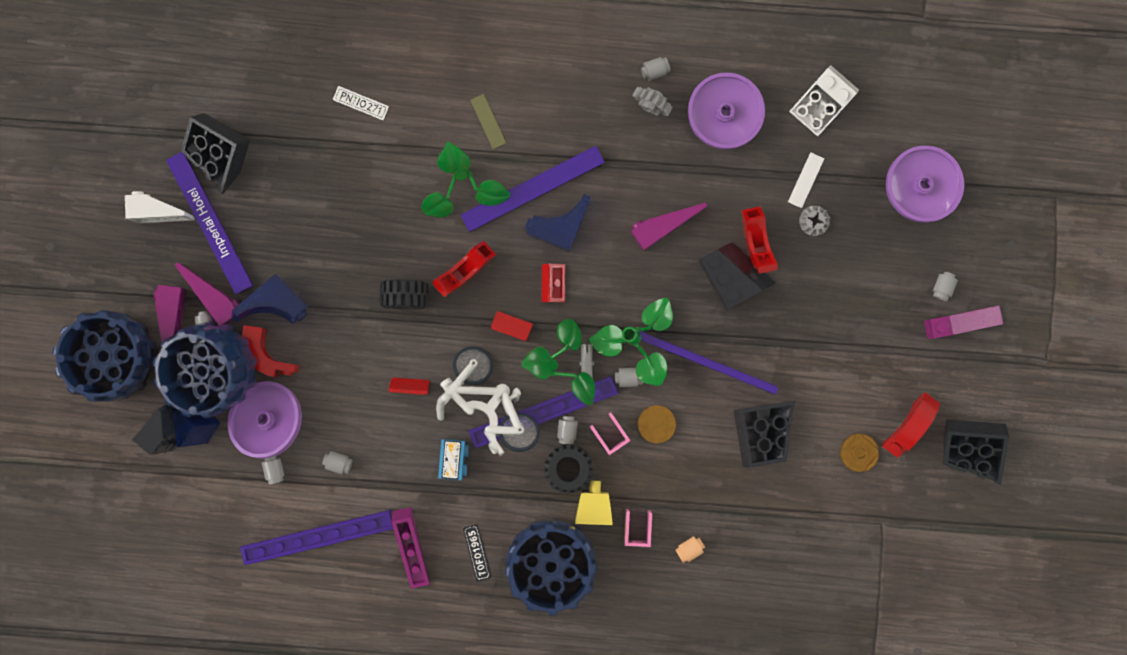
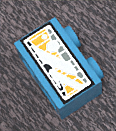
(452, 459)

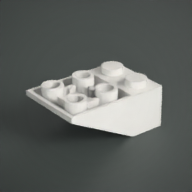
(824, 100)

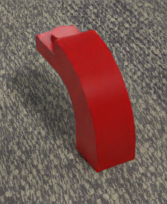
(757, 240)
(465, 269)
(265, 363)
(914, 426)

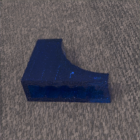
(559, 230)
(272, 298)

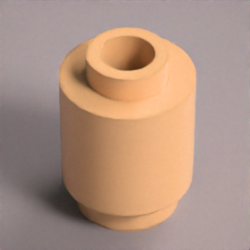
(690, 549)

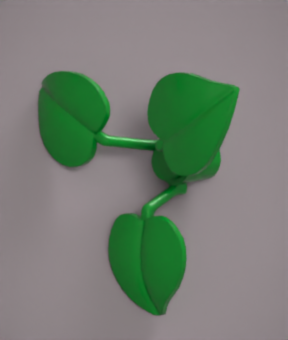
(455, 160)
(610, 338)
(543, 366)

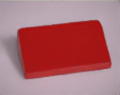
(553, 283)
(511, 326)
(409, 386)

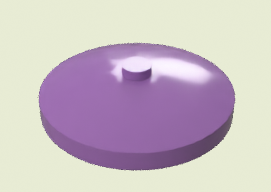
(726, 111)
(924, 184)
(265, 420)

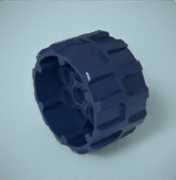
(70, 356)
(184, 381)
(561, 603)

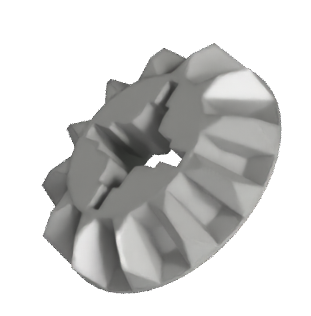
(806, 224)

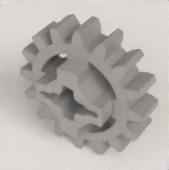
(652, 101)

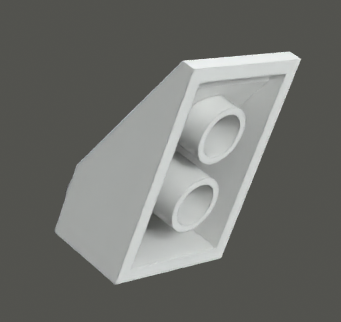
(145, 209)

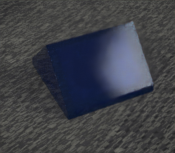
(193, 430)

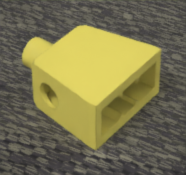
(594, 506)

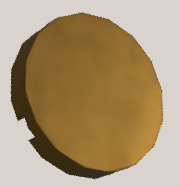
(656, 424)
(859, 452)

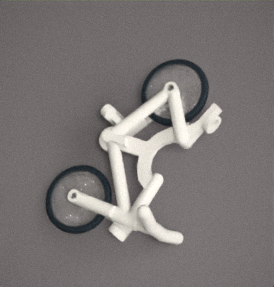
(474, 366)

